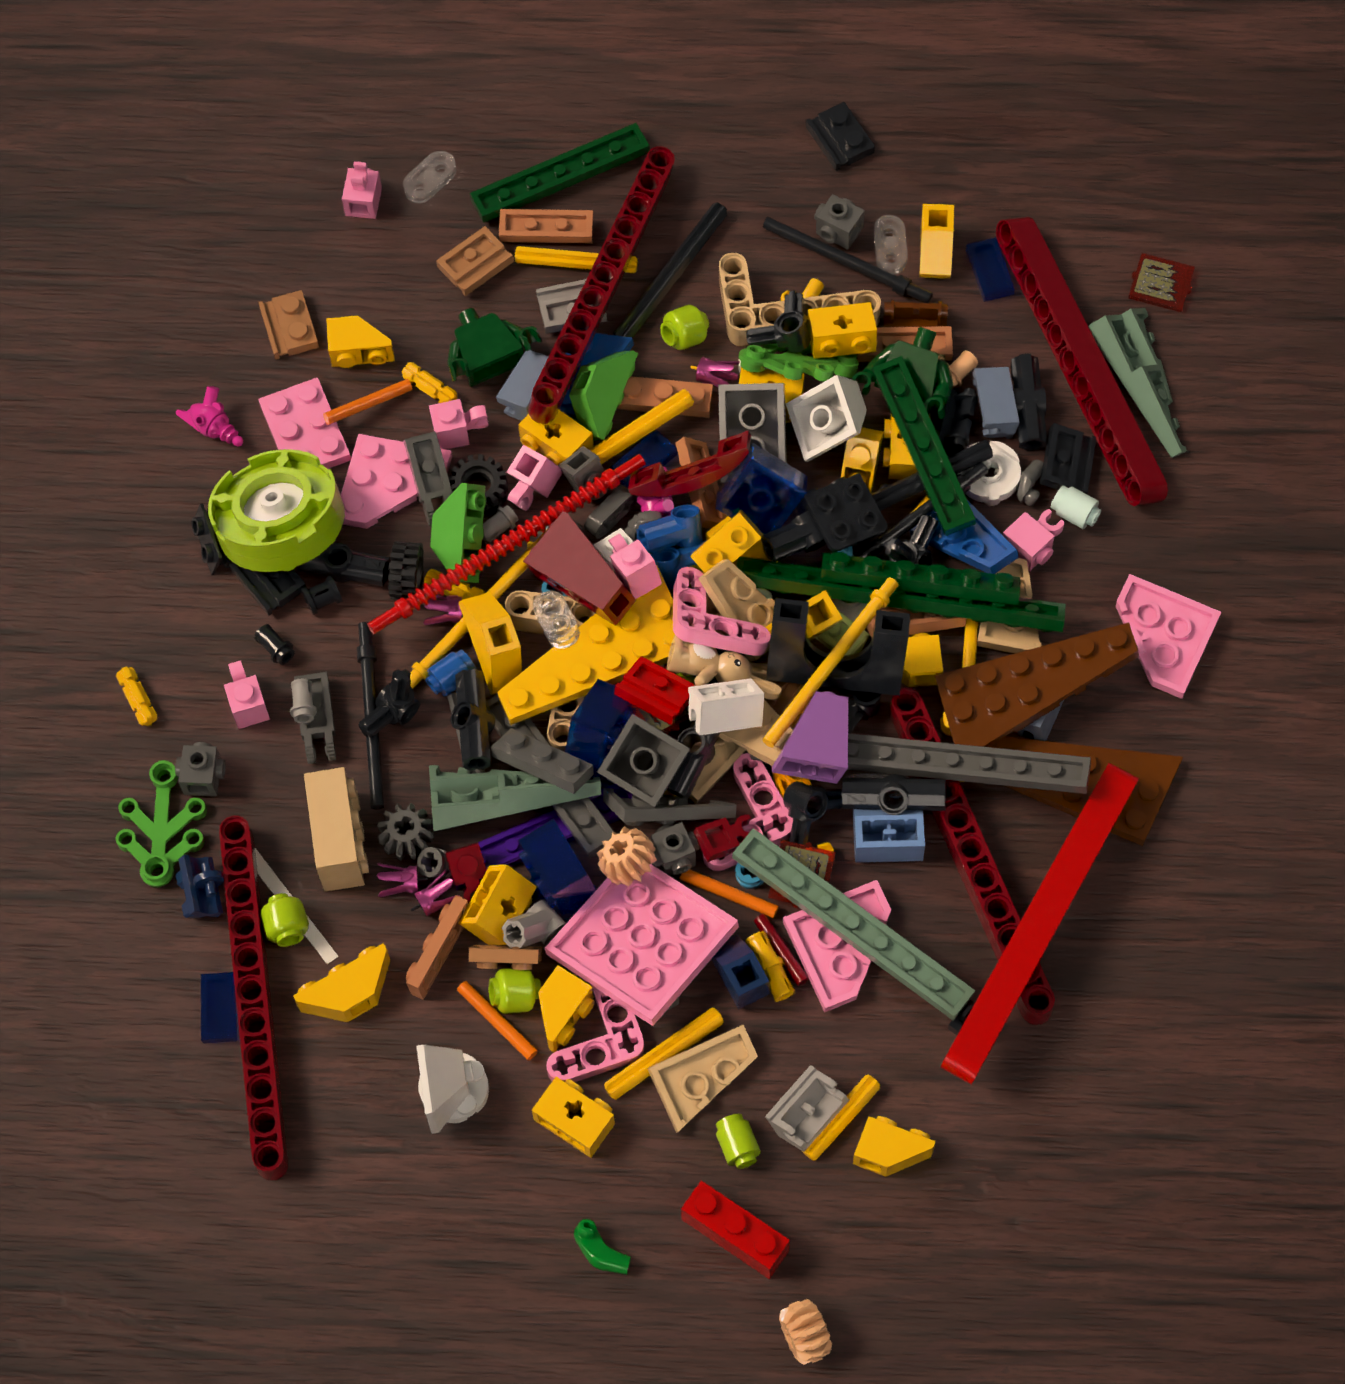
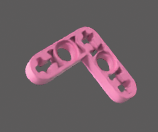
(691, 622)
(763, 814)
(609, 1044)

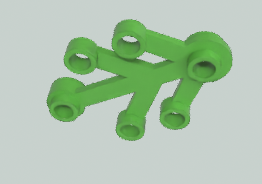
(758, 358)
(161, 830)

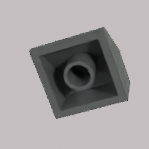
(643, 760)

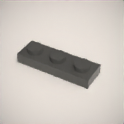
(542, 760)

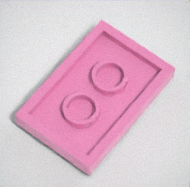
(299, 424)

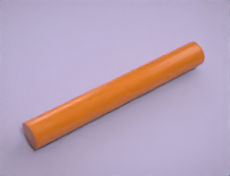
(367, 401)
(730, 893)
(497, 1020)

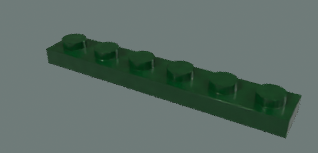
(560, 172)
(924, 446)
(921, 578)

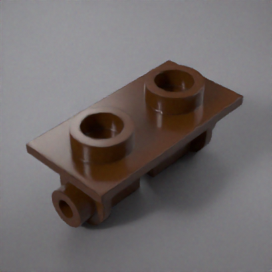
(915, 314)

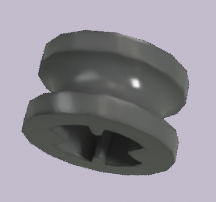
(424, 862)

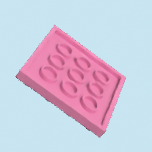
(642, 941)

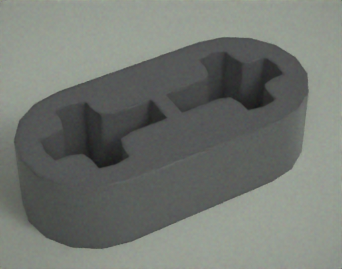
(610, 512)

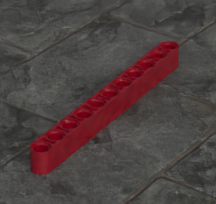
(643, 199)
(1081, 362)
(977, 867)
(253, 1010)

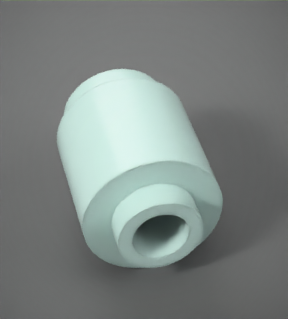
(1076, 507)

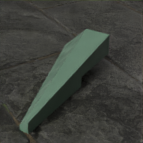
(1131, 356)
(477, 797)

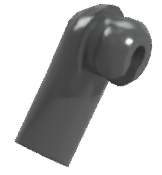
(1028, 478)

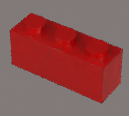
(735, 1229)

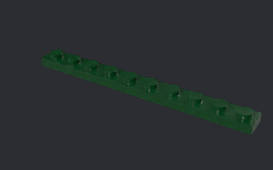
(806, 580)

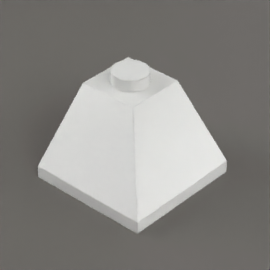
(827, 415)
(443, 1082)

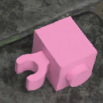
(361, 191)
(452, 423)
(534, 474)
(1033, 538)
(634, 566)
(245, 697)

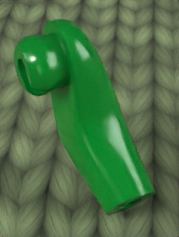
(597, 1252)

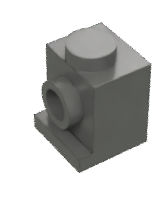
(581, 468)

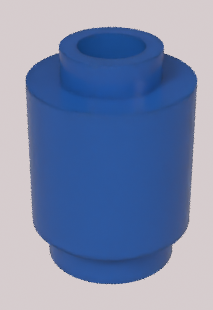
(442, 673)

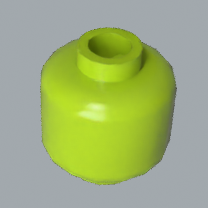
(684, 327)
(284, 920)
(513, 990)

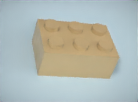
(336, 829)

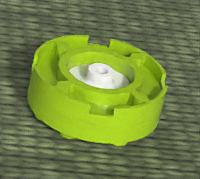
(276, 511)

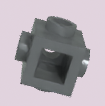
(839, 221)
(200, 769)
(674, 849)

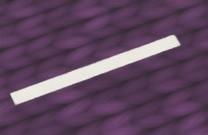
(277, 887)

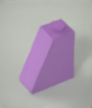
(818, 741)

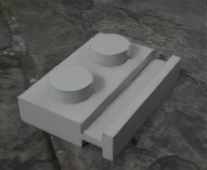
(557, 303)

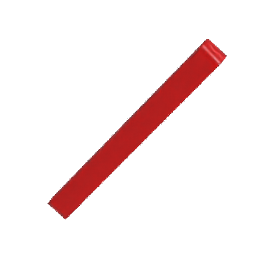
(1039, 924)

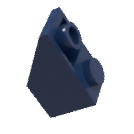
(741, 972)

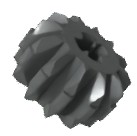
(398, 823)

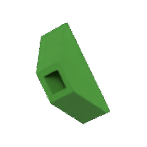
(600, 391)
(459, 527)

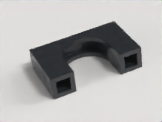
(871, 670)

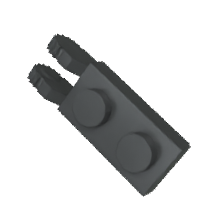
(428, 470)
(323, 721)

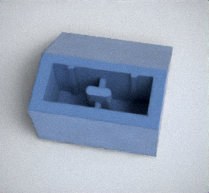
(888, 836)

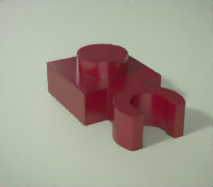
(721, 838)
(466, 867)

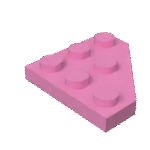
(379, 480)
(1167, 632)
(829, 961)

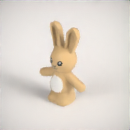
(729, 666)

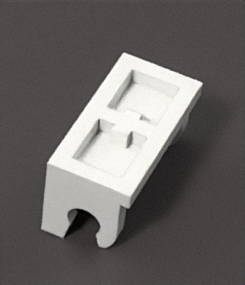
(726, 706)

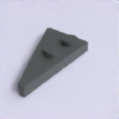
(669, 809)

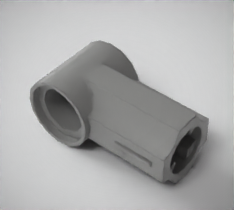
(535, 925)

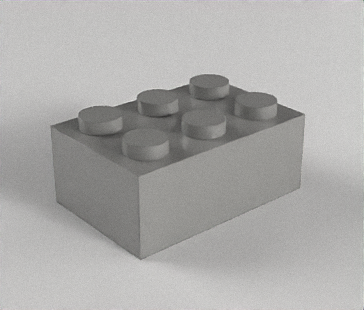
(755, 409)

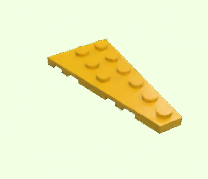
(599, 653)

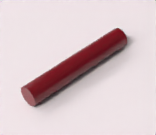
(782, 950)

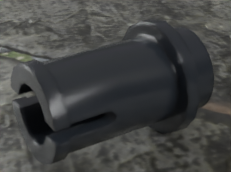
(280, 650)

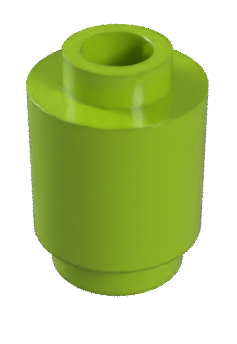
(737, 1141)

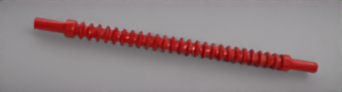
(404, 607)

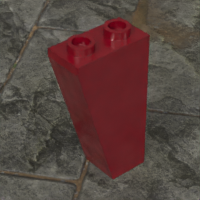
(577, 569)

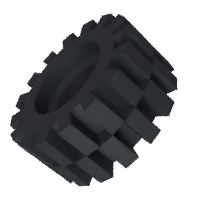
(482, 469)
(405, 569)

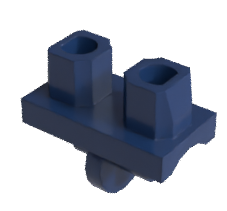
(200, 885)

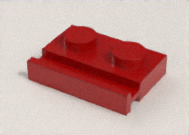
(654, 690)

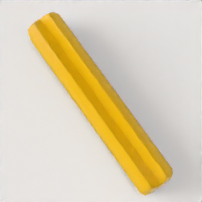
(858, 1098)

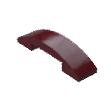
(655, 482)

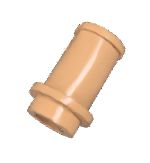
(962, 367)

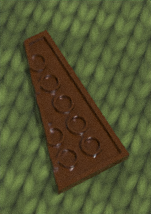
(1017, 689)
(1136, 819)

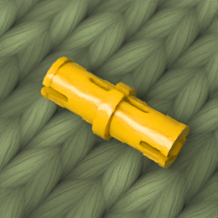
(772, 966)

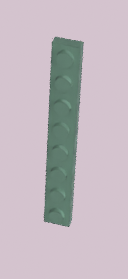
(853, 924)

